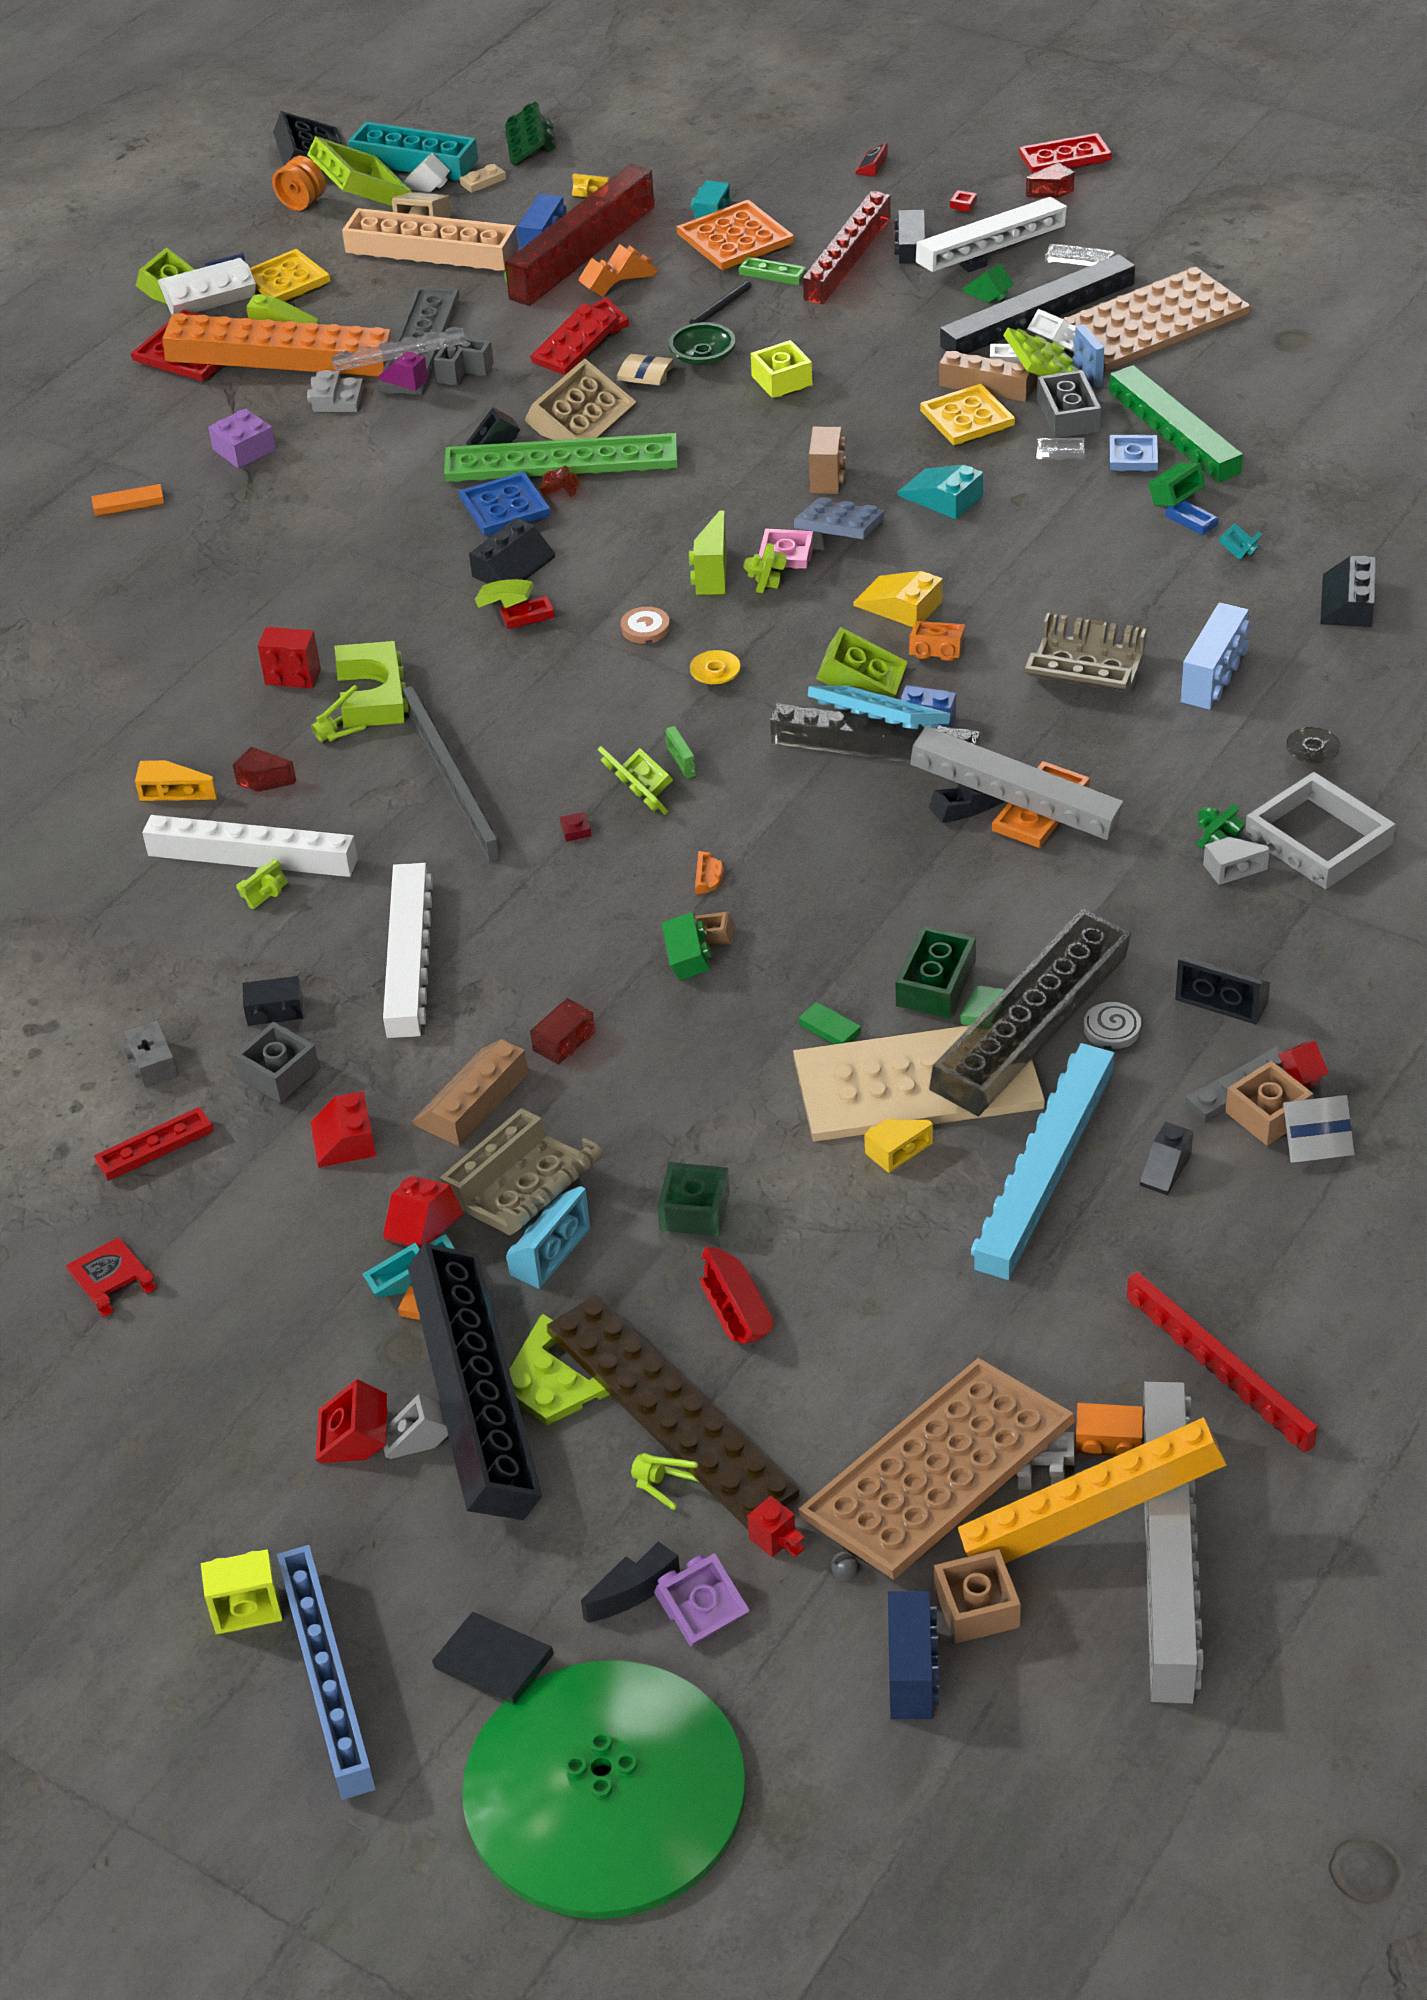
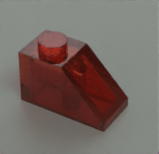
(1050, 182)
(263, 770)

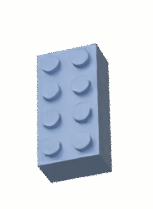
(1215, 656)

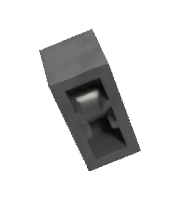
(150, 1054)

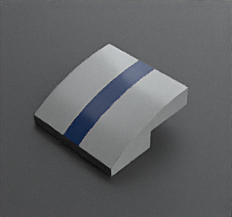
(1318, 1128)

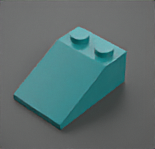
(945, 489)

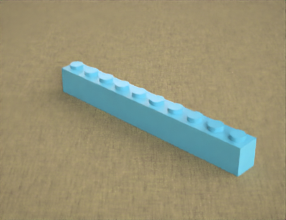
(1043, 1162)

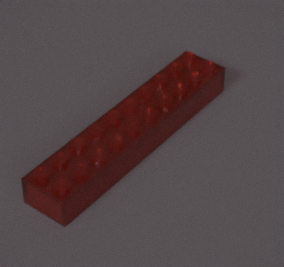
(579, 234)

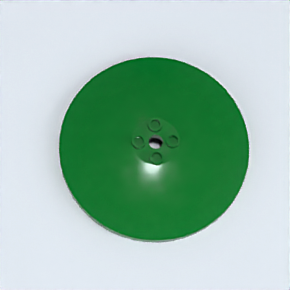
(612, 1839)

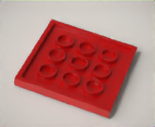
(152, 354)

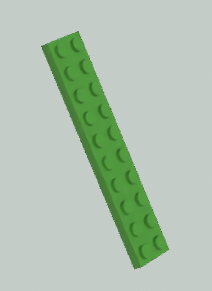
(579, 455)

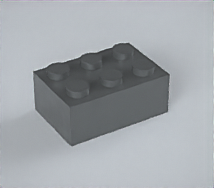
(1068, 404)

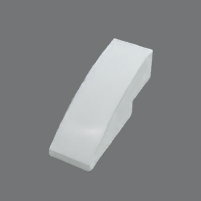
(1053, 329)

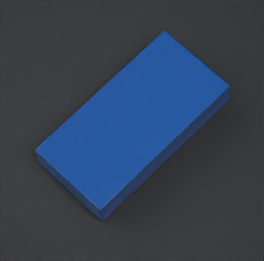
(1192, 517)

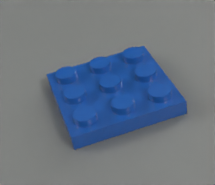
(502, 500)

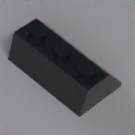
(511, 553)
(1349, 592)
(1221, 990)

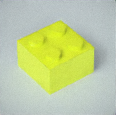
(781, 369)
(241, 1591)

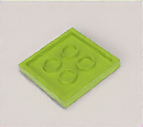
(1038, 354)

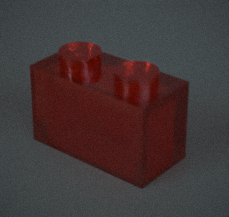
(562, 1031)

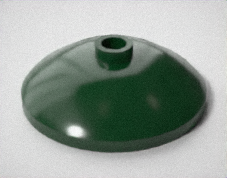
(702, 343)

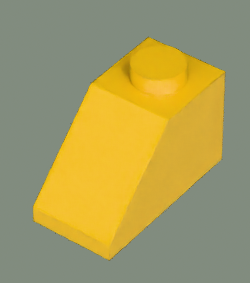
(897, 1141)

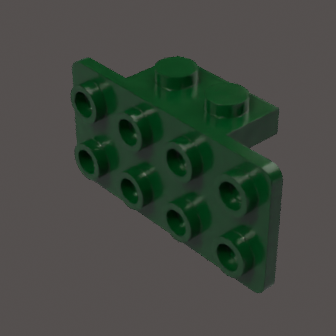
(528, 132)

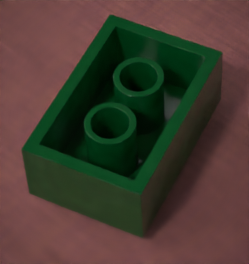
(935, 971)

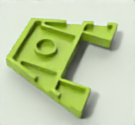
(546, 1384)

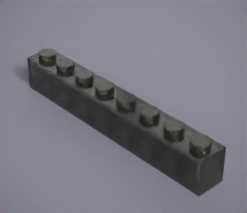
(850, 733)

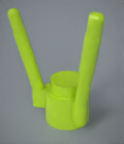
(326, 727)
(651, 1470)

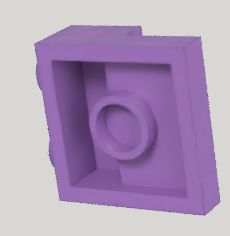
(700, 1598)

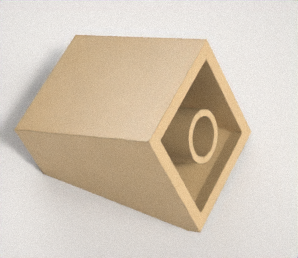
(422, 204)

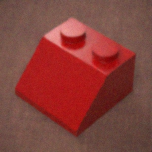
(343, 1131)
(420, 1211)
(352, 1424)

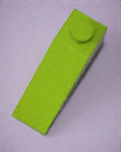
(272, 308)

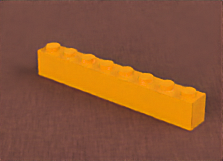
(1095, 1493)

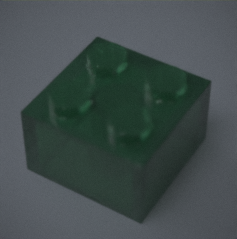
(693, 1199)

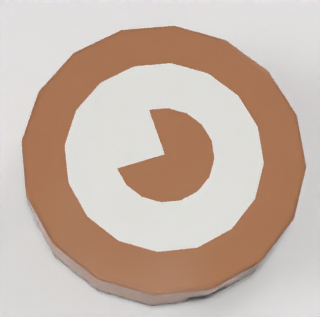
(645, 625)

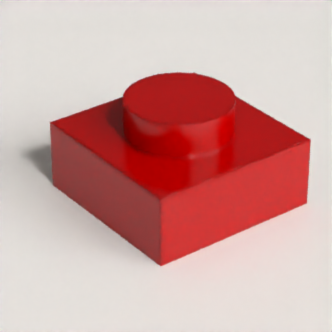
(963, 201)

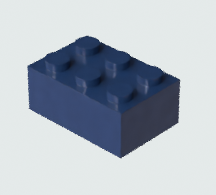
(912, 1655)

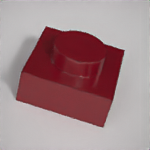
(575, 826)

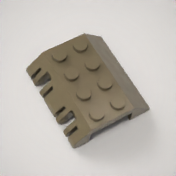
(1088, 659)
(516, 1172)

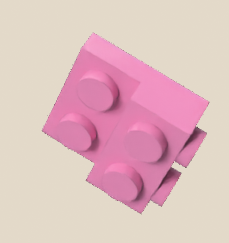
(794, 543)

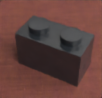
(272, 1000)

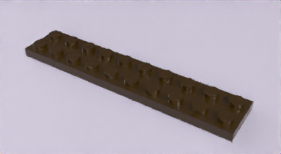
(670, 1408)

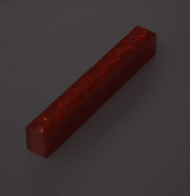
(846, 247)

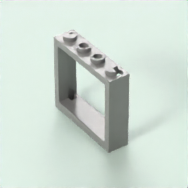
(1375, 827)

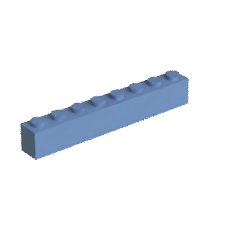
(326, 1673)

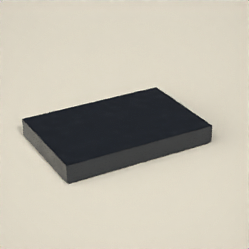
(493, 1657)

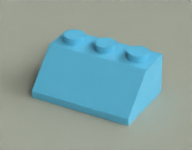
(550, 1238)

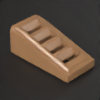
(718, 927)

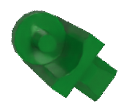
(1215, 824)

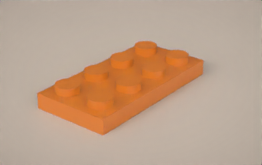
(1028, 825)

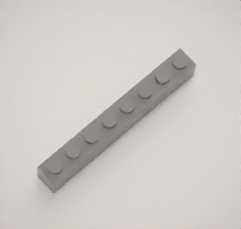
(1016, 783)

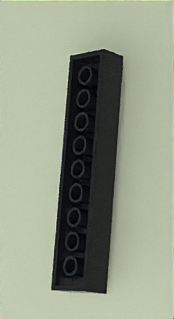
(474, 1383)

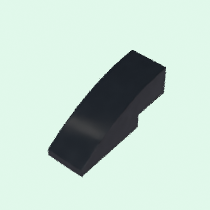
(961, 803)
(629, 1584)

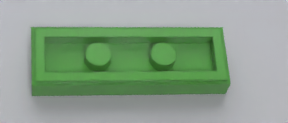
(772, 271)

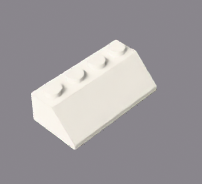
(208, 286)

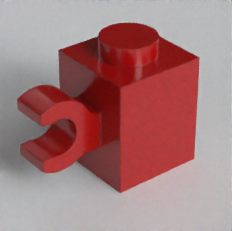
(773, 1528)

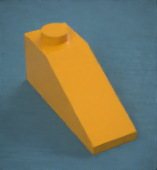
(170, 781)

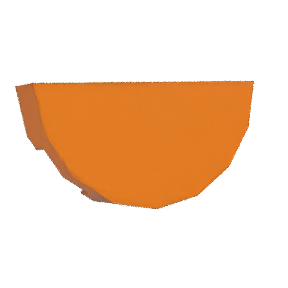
(708, 873)

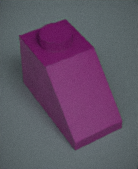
(407, 371)

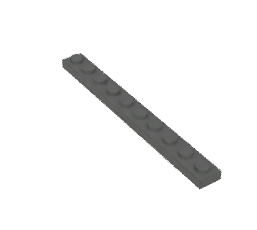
(453, 777)

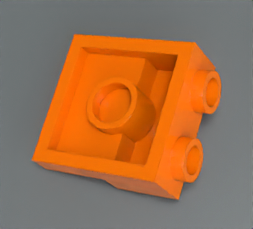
(936, 640)

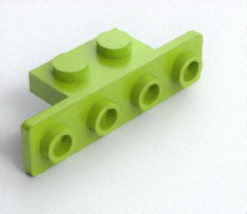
(644, 775)

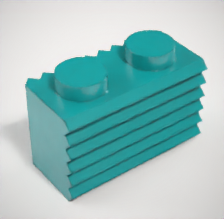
(710, 198)

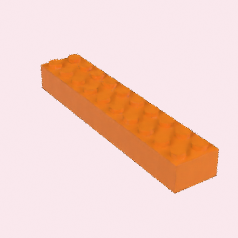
(267, 343)

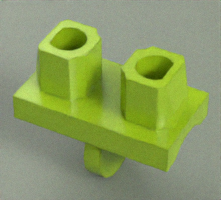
(762, 568)
(263, 884)

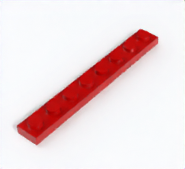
(1222, 1362)

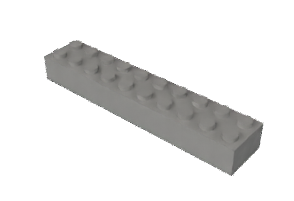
(1171, 1562)

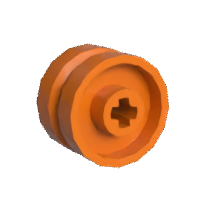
(299, 183)

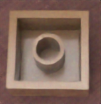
(827, 460)
(1259, 1100)
(977, 1596)

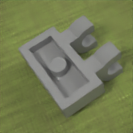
(1056, 1454)

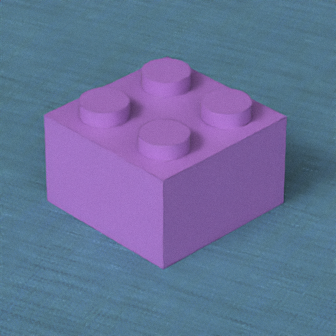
(242, 438)

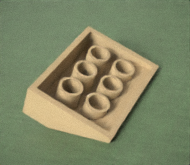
(579, 405)

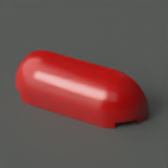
(734, 1297)

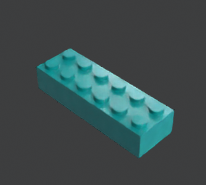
(407, 148)

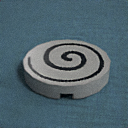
(1112, 1025)

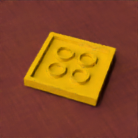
(288, 275)
(967, 414)

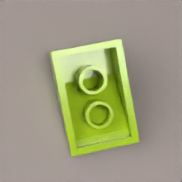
(160, 267)
(710, 558)
(861, 665)

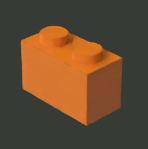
(1108, 1428)

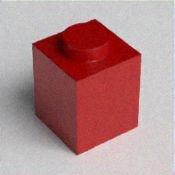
(1304, 1063)

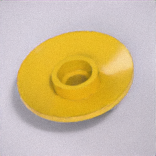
(715, 667)

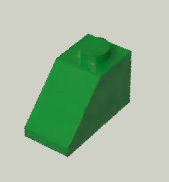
(990, 285)

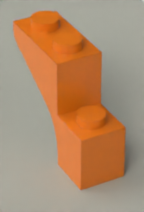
(622, 265)

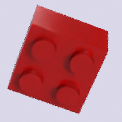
(289, 657)

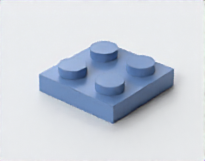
(1088, 355)
(1133, 452)

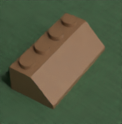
(997, 376)
(474, 1092)

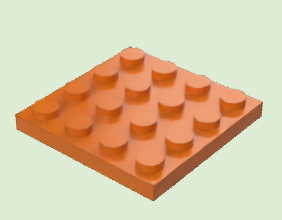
(735, 234)

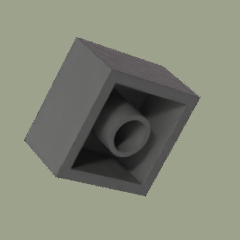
(276, 1062)

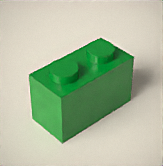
(1176, 484)
(686, 945)

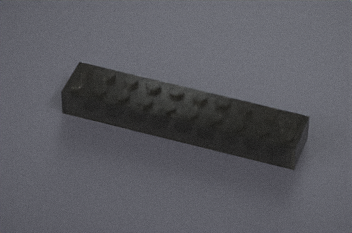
(1029, 1012)

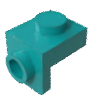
(1239, 542)

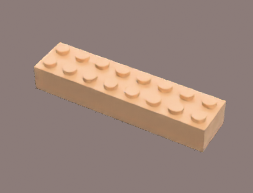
(430, 239)

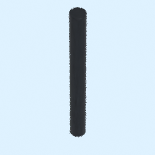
(725, 300)

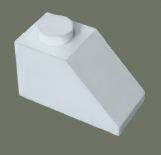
(427, 175)

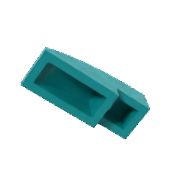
(392, 1275)

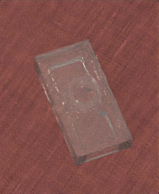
(1060, 448)

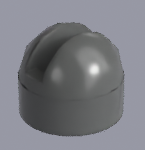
(844, 1566)

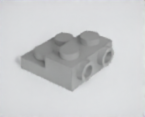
(334, 394)

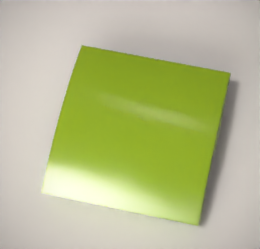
(507, 591)

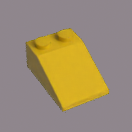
(903, 596)

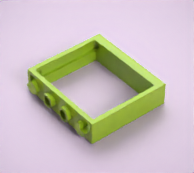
(352, 171)

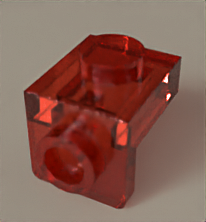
(559, 479)

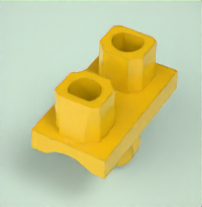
(587, 184)

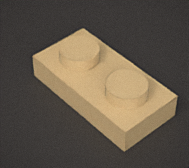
(482, 178)

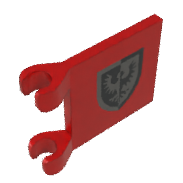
(107, 1271)

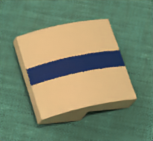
(645, 369)

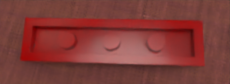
(153, 1143)

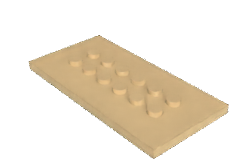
(889, 1078)

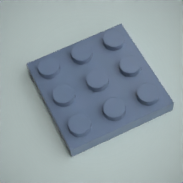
(839, 518)

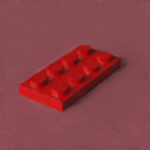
(1068, 152)
(574, 339)

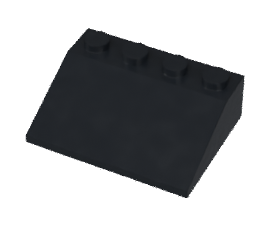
(296, 134)

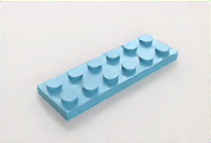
(879, 706)

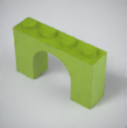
(376, 662)

